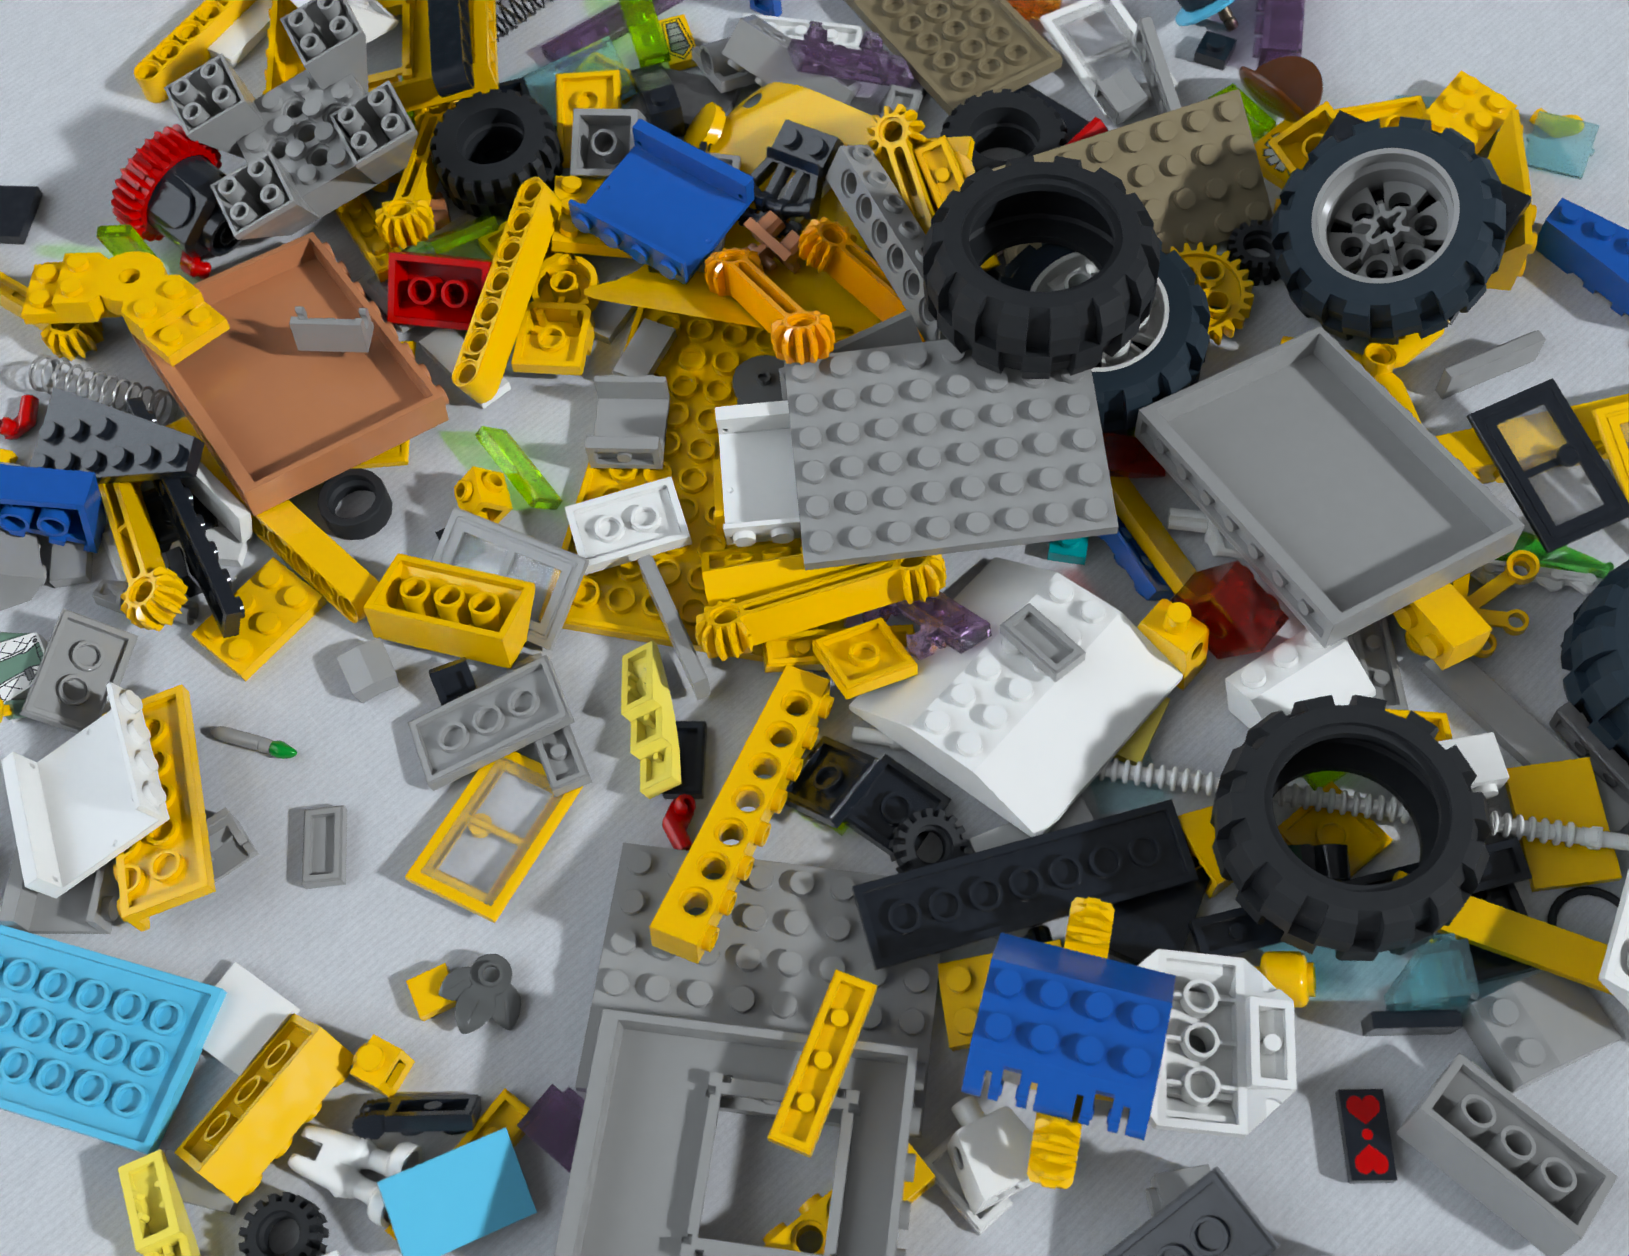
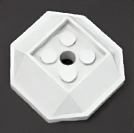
(1246, 1040)

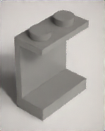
(629, 422)
(81, 910)

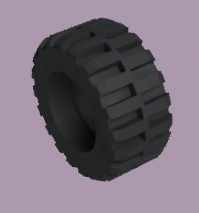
(1006, 122)
(485, 124)

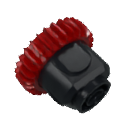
(170, 194)

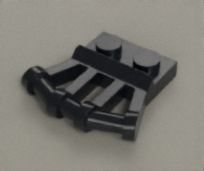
(809, 157)

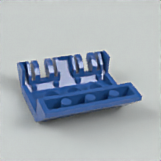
(1073, 1030)

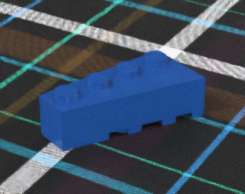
(1590, 249)

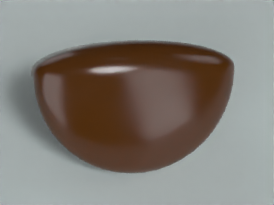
(1285, 86)

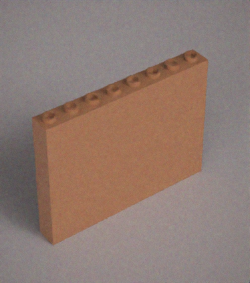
(290, 415)

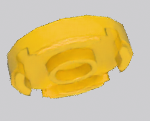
(706, 125)

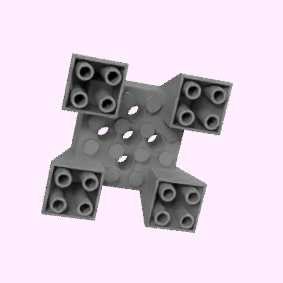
(305, 140)

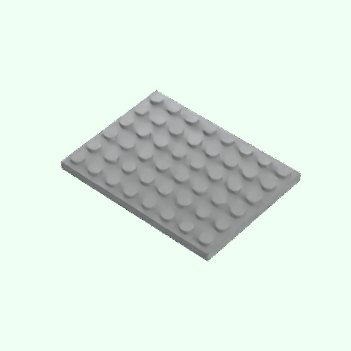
(941, 455)
(766, 966)

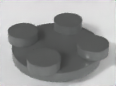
(758, 380)

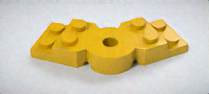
(156, 306)
(559, 320)

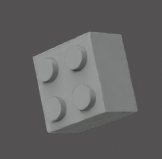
(601, 140)

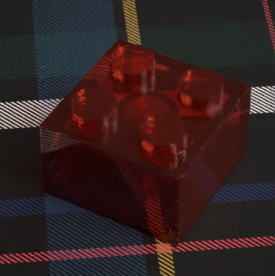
(1233, 608)

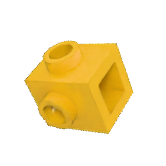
(483, 494)

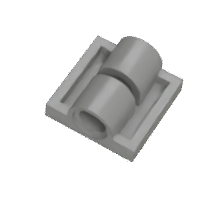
(716, 68)

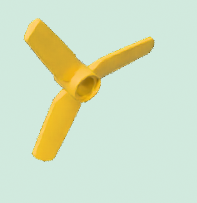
(1382, 358)

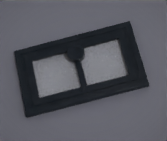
(1550, 465)

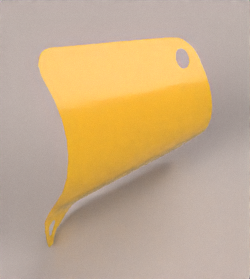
(747, 135)

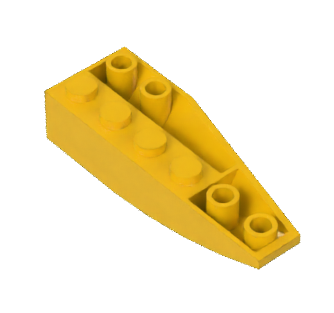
(1511, 166)

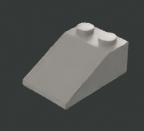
(1537, 1028)

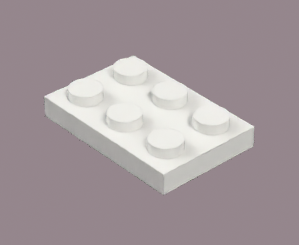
(628, 525)

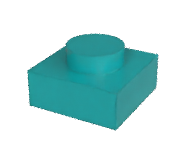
(1069, 550)

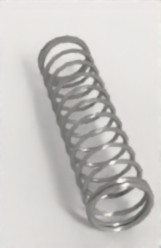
(152, 405)

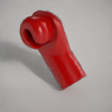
(194, 266)
(24, 421)
(677, 821)

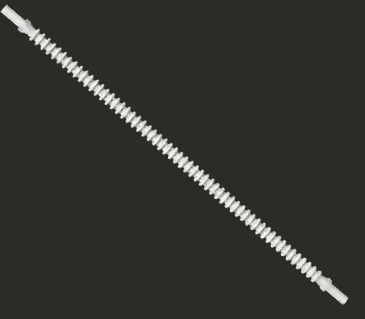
(1591, 837)

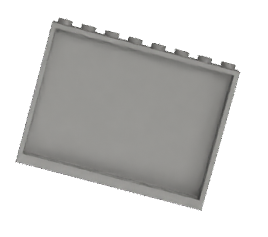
(1326, 484)

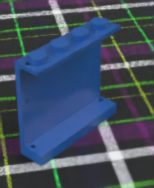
(666, 203)

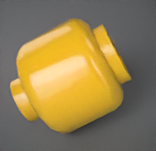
(1291, 974)

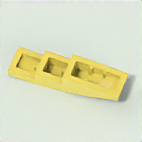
(653, 724)
(156, 1208)

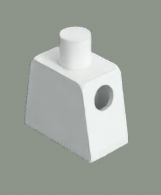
(989, 1154)

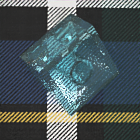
(1435, 977)

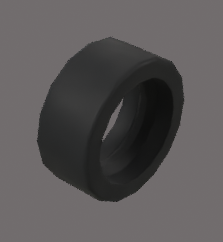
(365, 524)

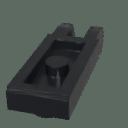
(417, 1115)

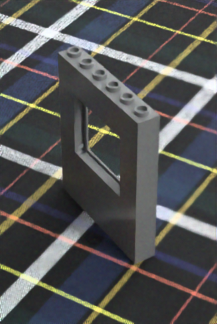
(654, 1122)

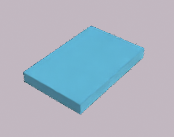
(457, 1196)

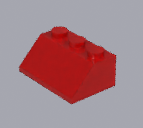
(434, 289)

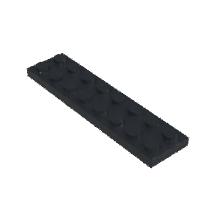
(1022, 884)

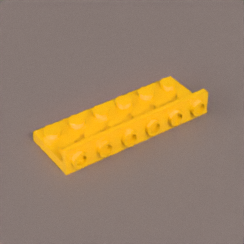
(174, 859)

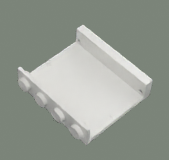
(757, 473)
(85, 798)

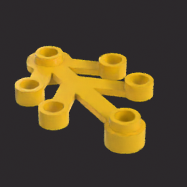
(1489, 592)

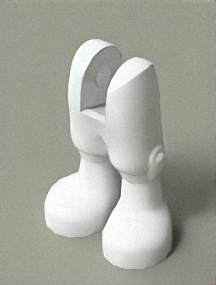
(340, 1164)

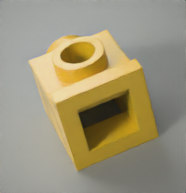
(375, 1063)

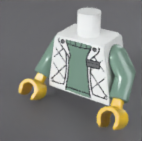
(18, 666)

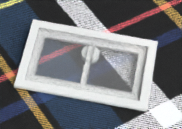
(1097, 42)

